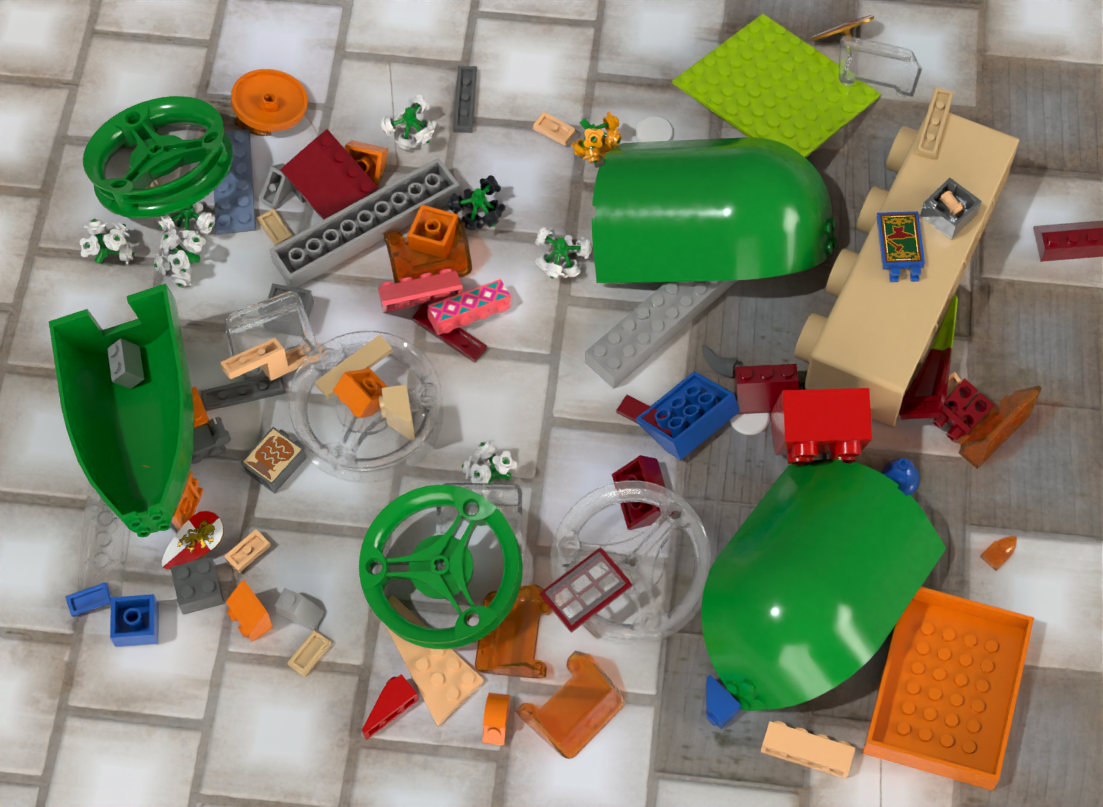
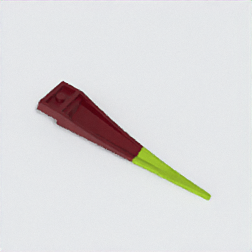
(930, 387)

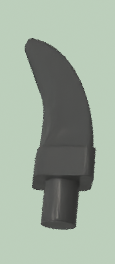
(721, 365)

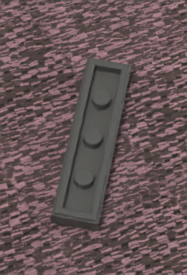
(465, 99)
(242, 392)

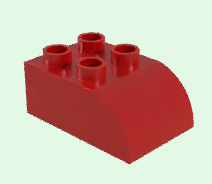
(821, 423)

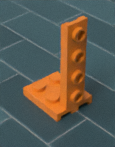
(188, 502)

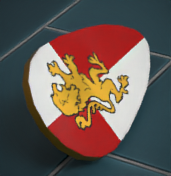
(844, 28)
(194, 540)

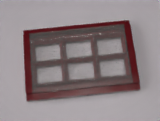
(585, 589)

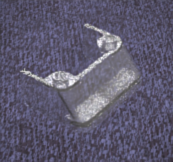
(504, 496)

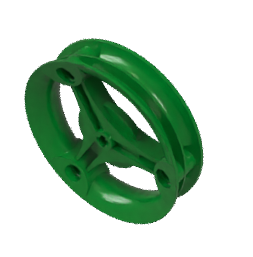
(158, 157)
(435, 551)

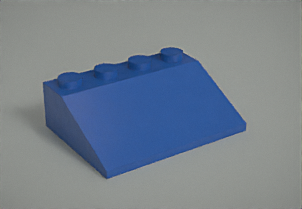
(691, 402)

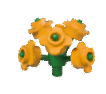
(593, 137)

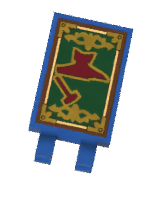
(900, 243)

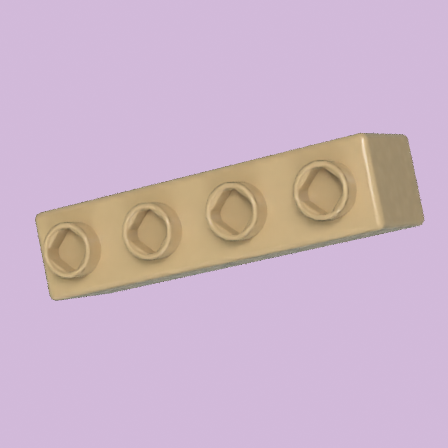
(886, 327)

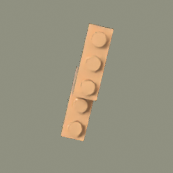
(269, 356)

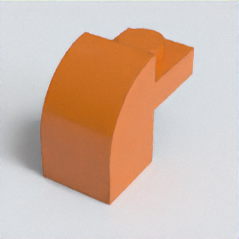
(495, 718)

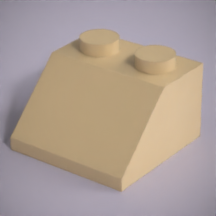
(397, 410)

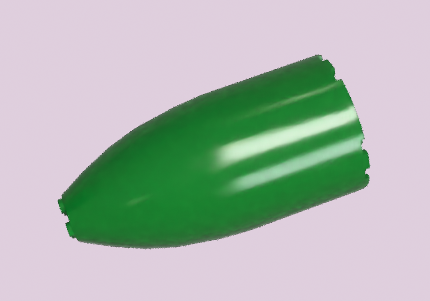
(122, 427)

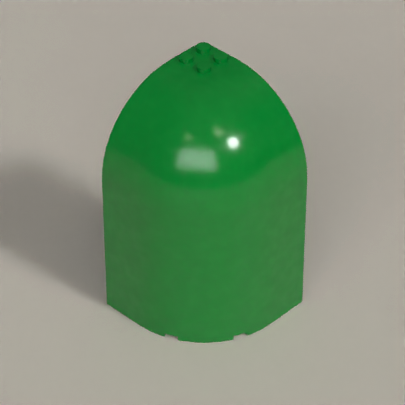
(708, 212)
(814, 582)

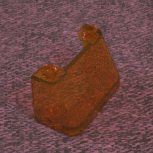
(412, 263)

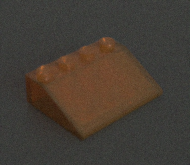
(998, 426)

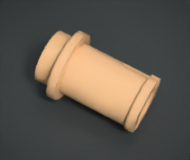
(952, 204)

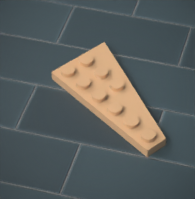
(437, 673)

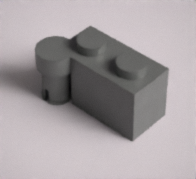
(208, 441)

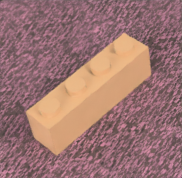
(808, 749)

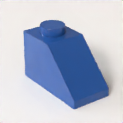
(720, 704)

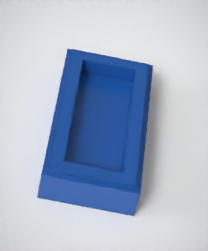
(89, 599)

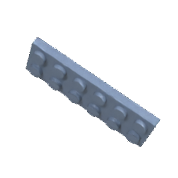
(235, 193)

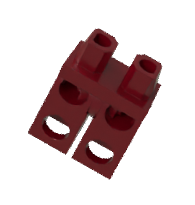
(959, 417)

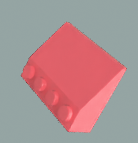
(419, 291)

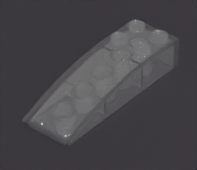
(102, 546)

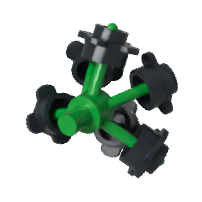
(476, 200)

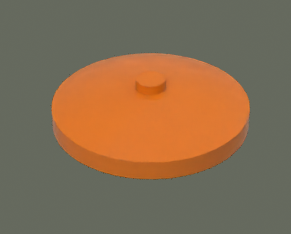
(269, 100)

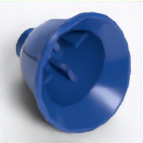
(904, 474)

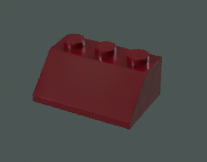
(760, 386)
(646, 470)

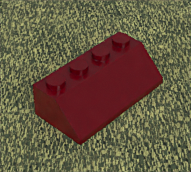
(1069, 240)

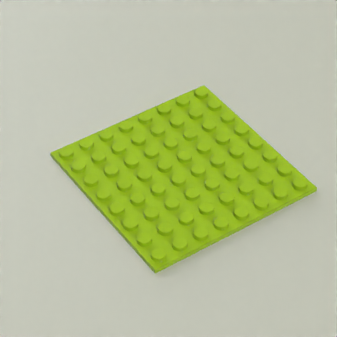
(775, 87)

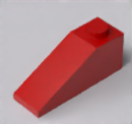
(393, 700)

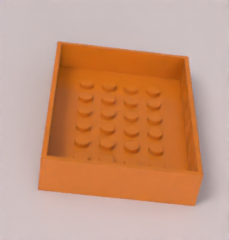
(950, 688)

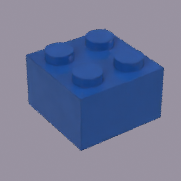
(134, 620)

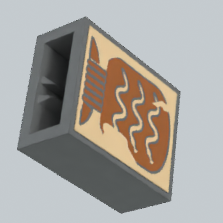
(274, 459)

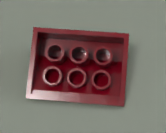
(328, 176)

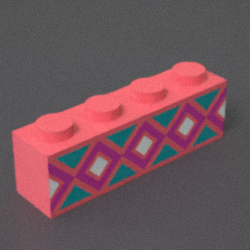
(469, 307)

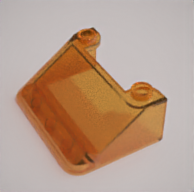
(513, 643)
(577, 708)

